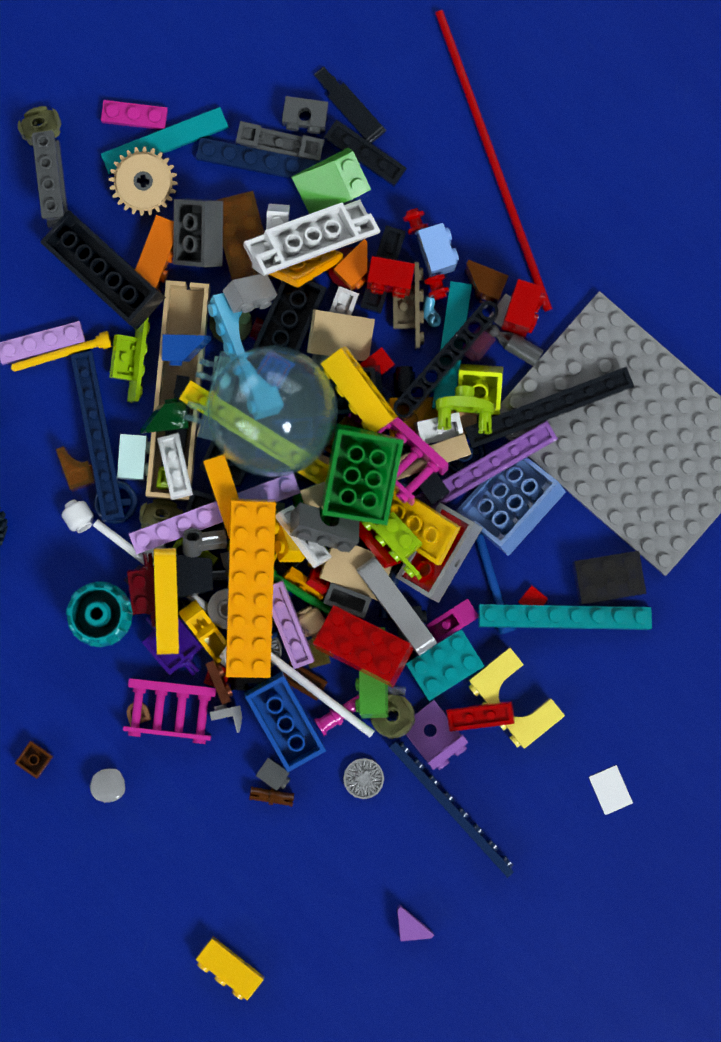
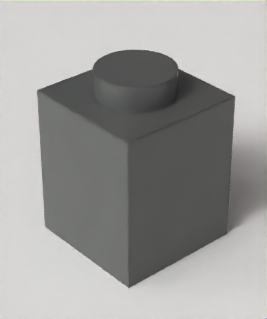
(273, 774)

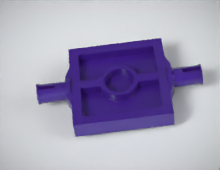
(187, 649)

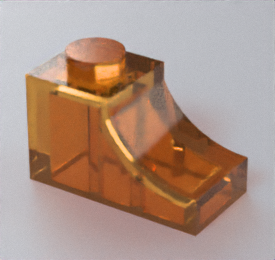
(77, 473)

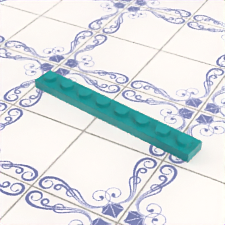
(564, 617)

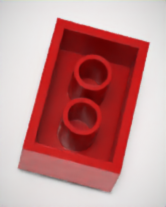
(523, 305)

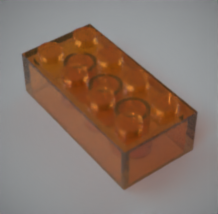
(240, 224)

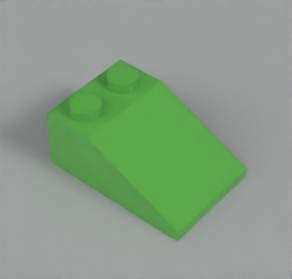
(331, 181)

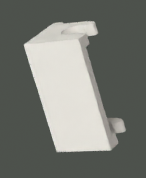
(430, 433)

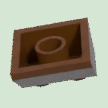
(485, 282)

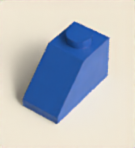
(182, 347)

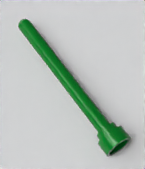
(303, 594)

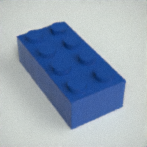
(285, 721)

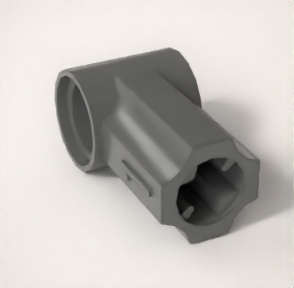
(196, 541)

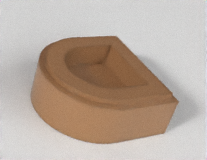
(145, 714)

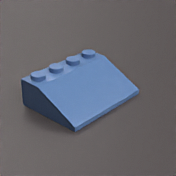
(512, 503)

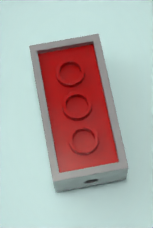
(438, 577)

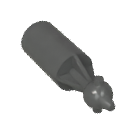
(517, 345)

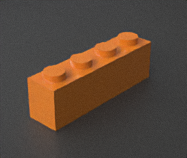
(157, 252)

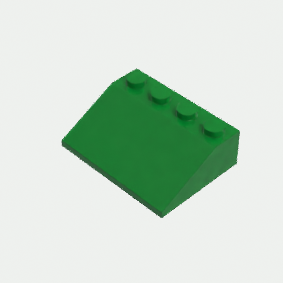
(361, 475)

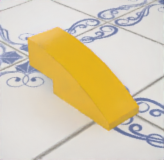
(204, 629)

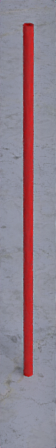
(492, 156)

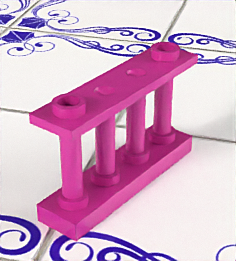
(419, 449)
(161, 690)

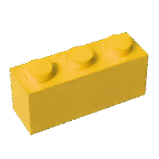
(229, 969)

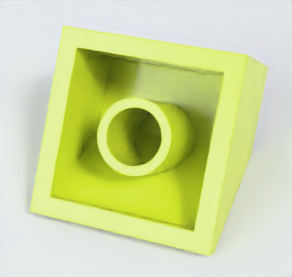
(485, 380)

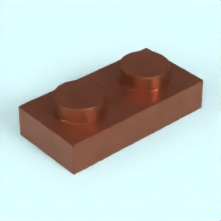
(216, 673)

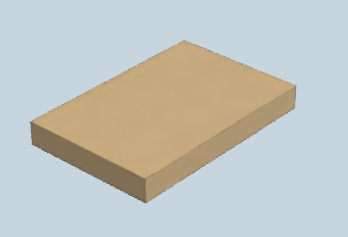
(334, 330)
(342, 569)

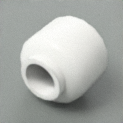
(78, 516)

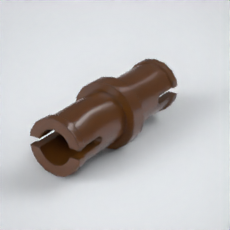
(271, 796)

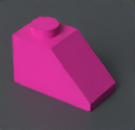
(452, 621)

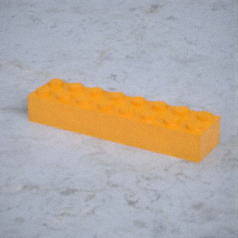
(250, 588)

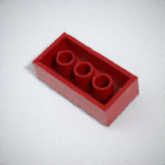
(363, 646)

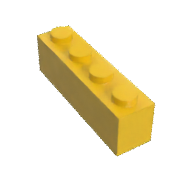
(358, 390)

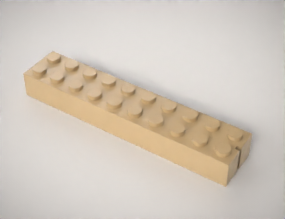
(183, 314)

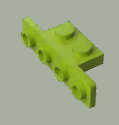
(128, 360)
(399, 540)

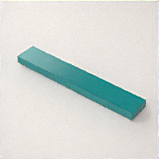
(171, 137)
(455, 318)

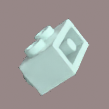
(133, 457)

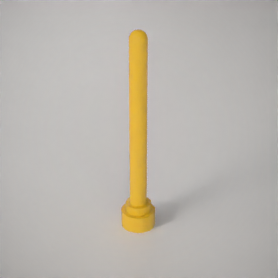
(102, 341)

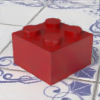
(390, 277)

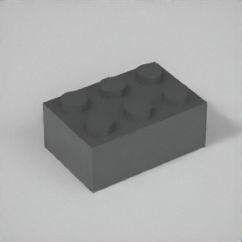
(198, 232)

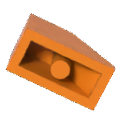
(353, 267)

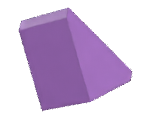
(410, 927)

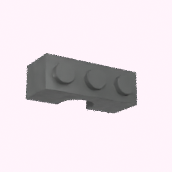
(307, 525)

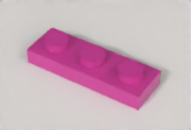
(134, 115)

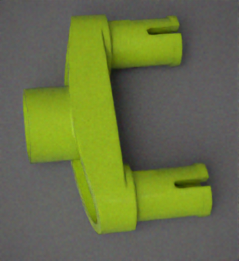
(465, 402)

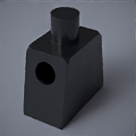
(196, 575)

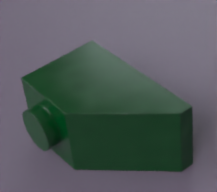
(166, 417)

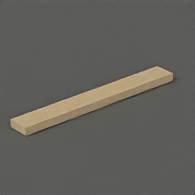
(448, 449)

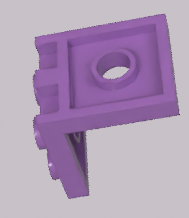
(440, 746)

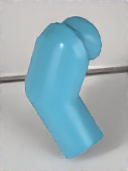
(430, 314)

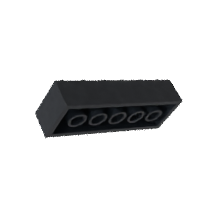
(102, 269)

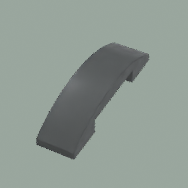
(279, 142)

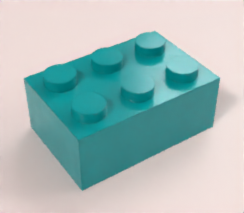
(445, 665)

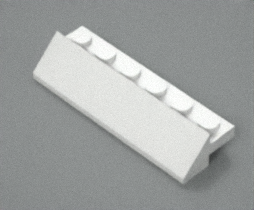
(310, 236)

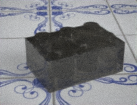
(609, 577)

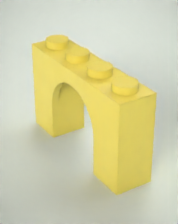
(488, 683)

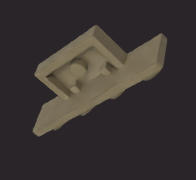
(407, 311)

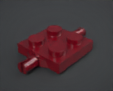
(142, 588)

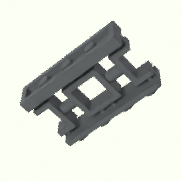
(50, 177)

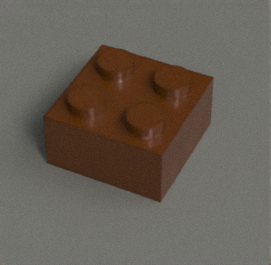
(34, 759)

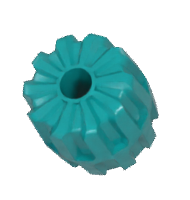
(115, 619)

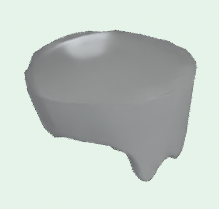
(107, 785)

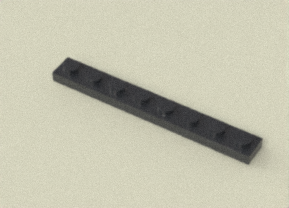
(552, 406)

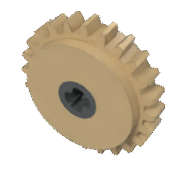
(156, 172)

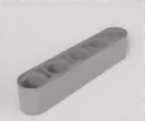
(396, 606)

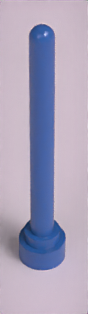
(491, 577)

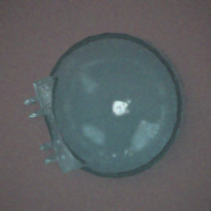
(268, 410)

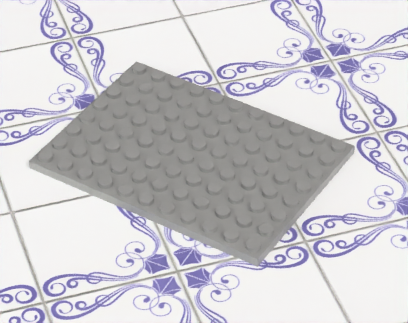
(638, 457)

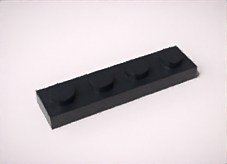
(366, 153)
(390, 249)

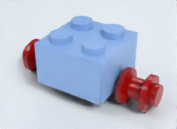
(436, 251)

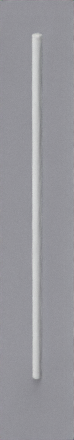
(274, 658)

